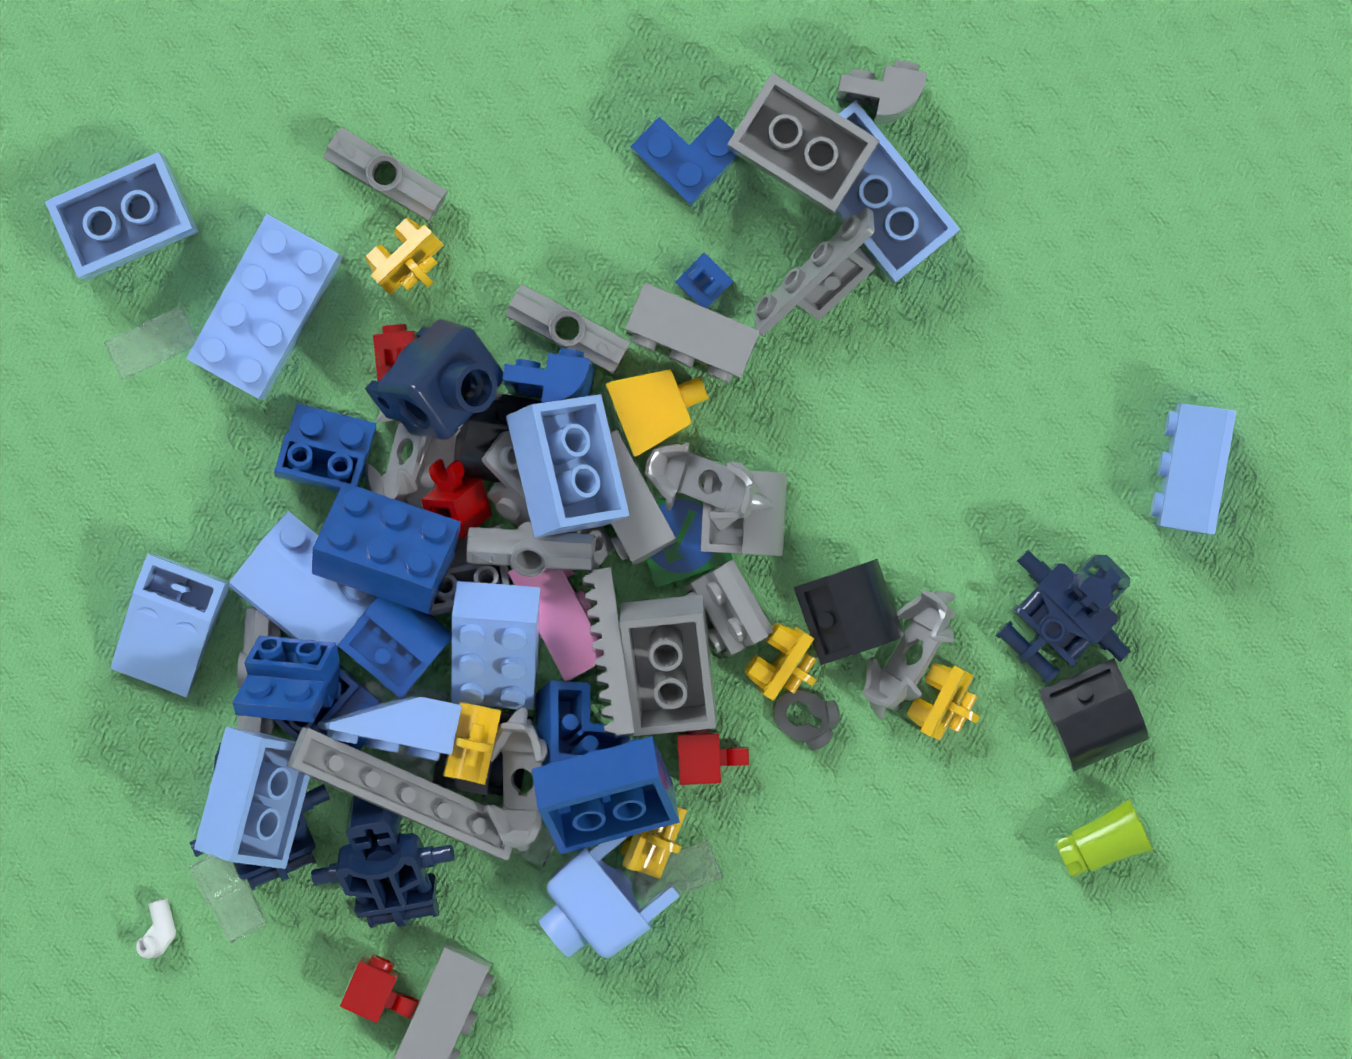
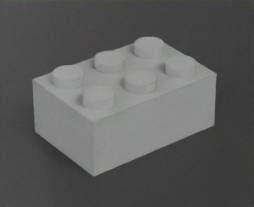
(802, 144)
(691, 333)
(668, 665)

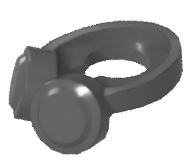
(825, 710)

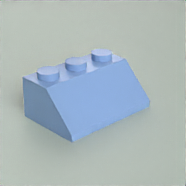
(1193, 468)
(282, 586)
(252, 801)

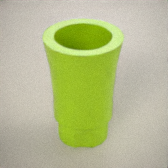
(1105, 840)

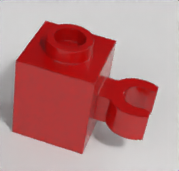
(390, 345)
(457, 496)
(702, 757)
(373, 990)

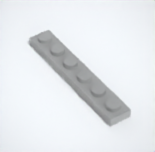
(396, 791)

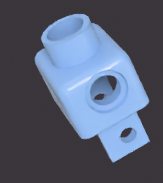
(598, 905)

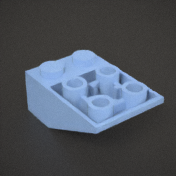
(169, 624)
(414, 722)

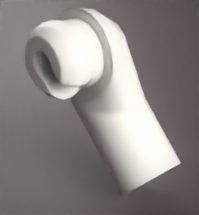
(160, 933)

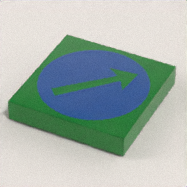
(685, 556)

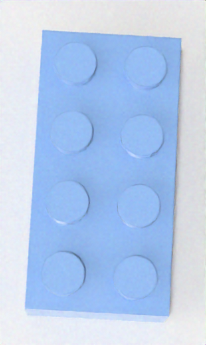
(905, 213)
(265, 307)

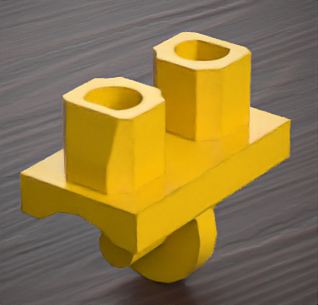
(409, 261)
(773, 676)
(952, 686)
(473, 743)
(651, 849)

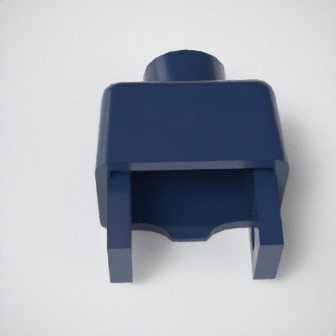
(438, 381)

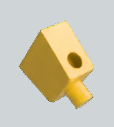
(654, 407)

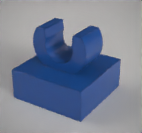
(704, 281)

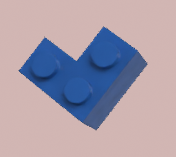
(685, 167)
(566, 724)

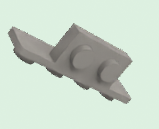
(825, 278)
(510, 497)

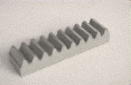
(611, 646)

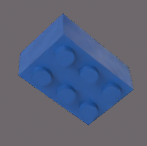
(385, 547)
(605, 795)

